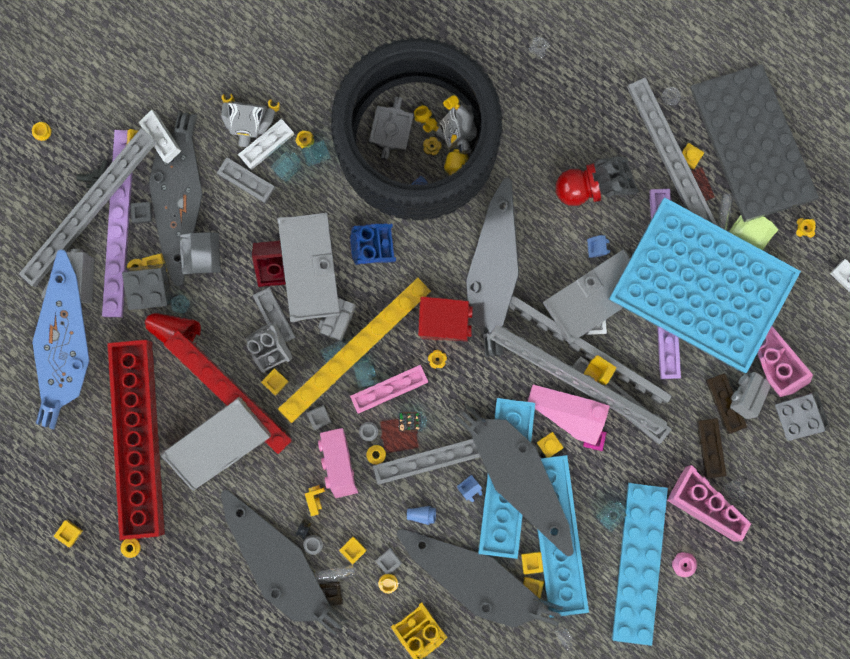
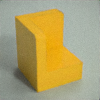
(600, 370)

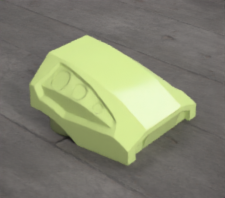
(756, 232)

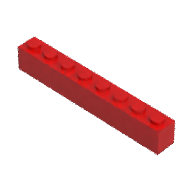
(223, 385)

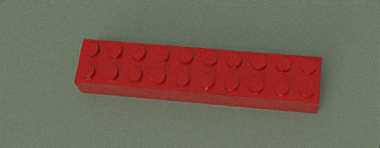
(135, 439)

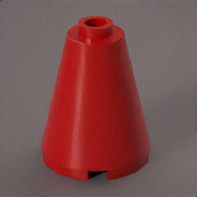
(164, 326)

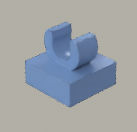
(597, 246)
(469, 488)

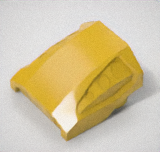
(416, 634)

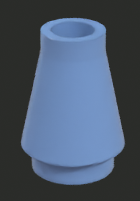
(422, 515)

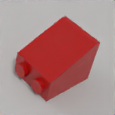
(444, 319)

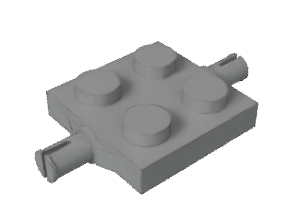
(391, 128)

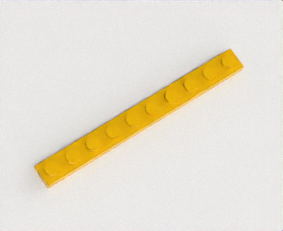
(353, 351)

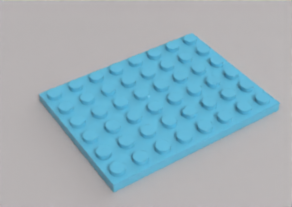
(704, 285)

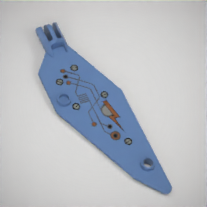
(60, 343)

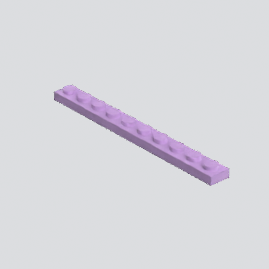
(117, 239)
(667, 343)

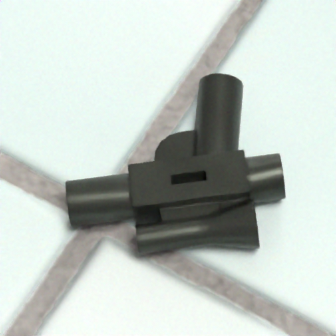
(95, 174)

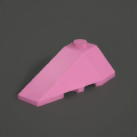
(574, 414)

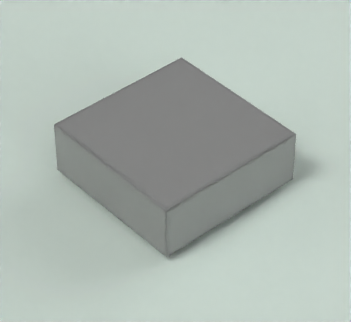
(319, 417)
(388, 561)

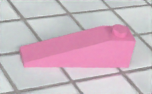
(782, 366)

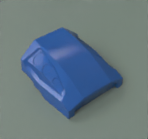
(377, 246)

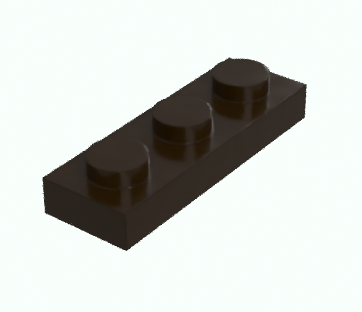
(721, 394)
(711, 448)

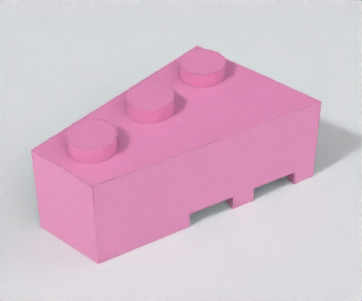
(337, 462)

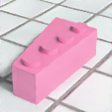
(702, 501)

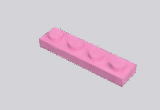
(389, 389)

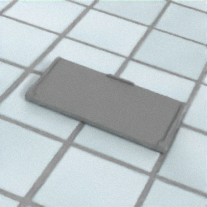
(308, 266)
(586, 300)
(216, 444)

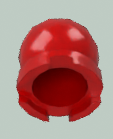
(577, 186)

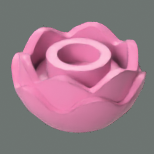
(678, 562)

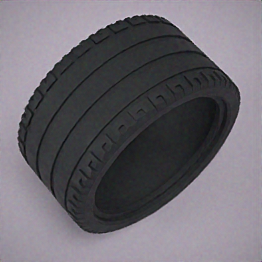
(412, 62)

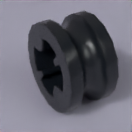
(303, 529)

